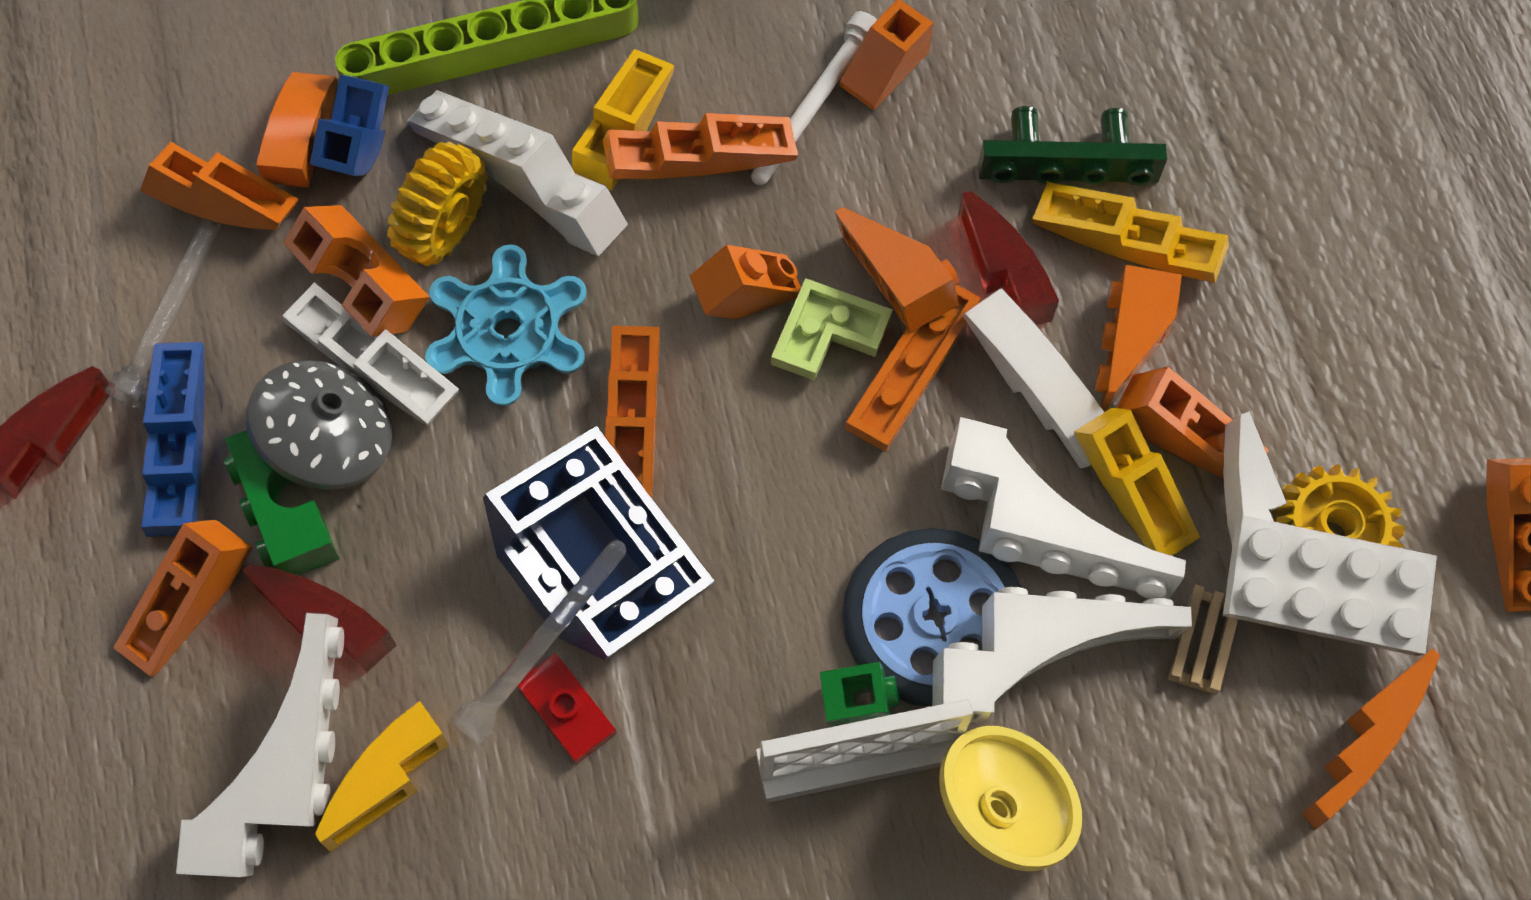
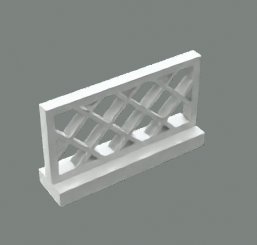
(860, 750)

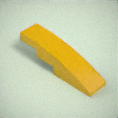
(1133, 234)

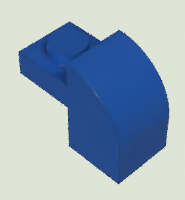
(354, 133)

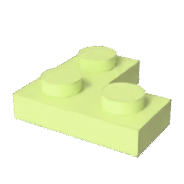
(827, 316)

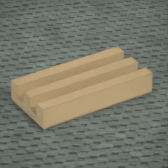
(1213, 685)

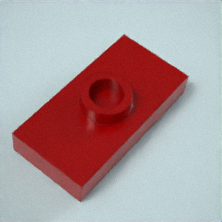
(566, 708)

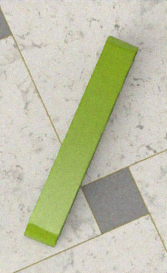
(468, 43)

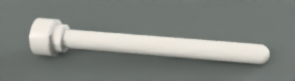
(854, 34)

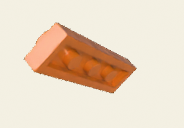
(907, 375)

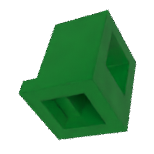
(845, 684)

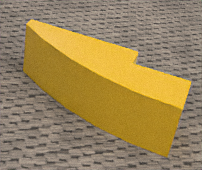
(625, 105)
(1137, 481)
(380, 776)

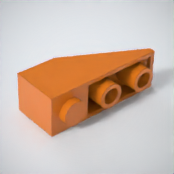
(1143, 315)
(1510, 526)

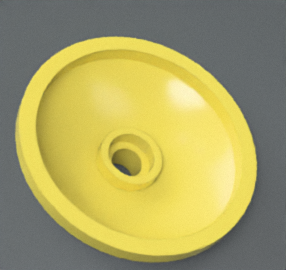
(1010, 798)

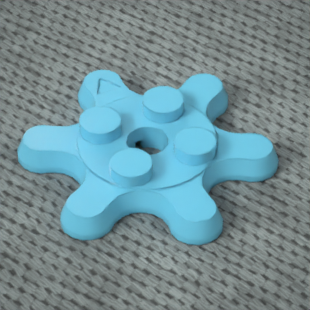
(504, 296)

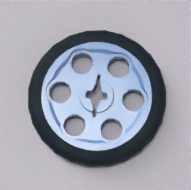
(870, 599)

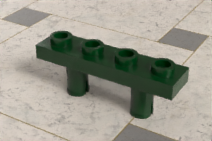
(1071, 161)

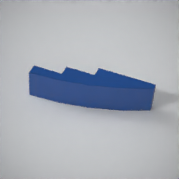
(174, 437)

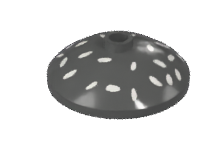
(311, 441)

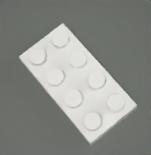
(1330, 585)

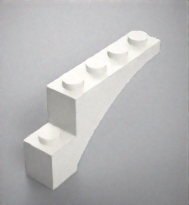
(528, 166)
(1038, 526)
(1035, 630)
(284, 775)

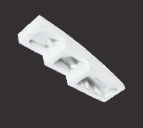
(379, 360)
(1034, 368)
(1248, 474)

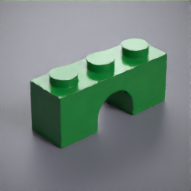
(292, 536)

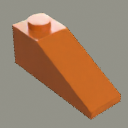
(901, 268)
(1177, 418)
(182, 592)

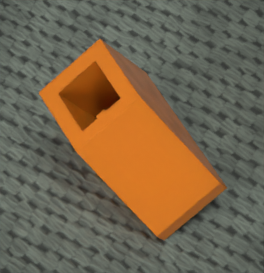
(888, 54)
(744, 282)

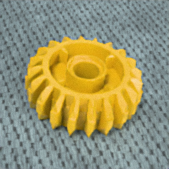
(437, 203)
(1342, 500)

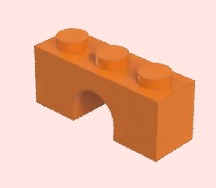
(336, 244)

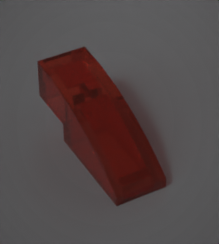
(1006, 259)
(49, 427)
(295, 596)

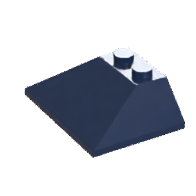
(560, 519)

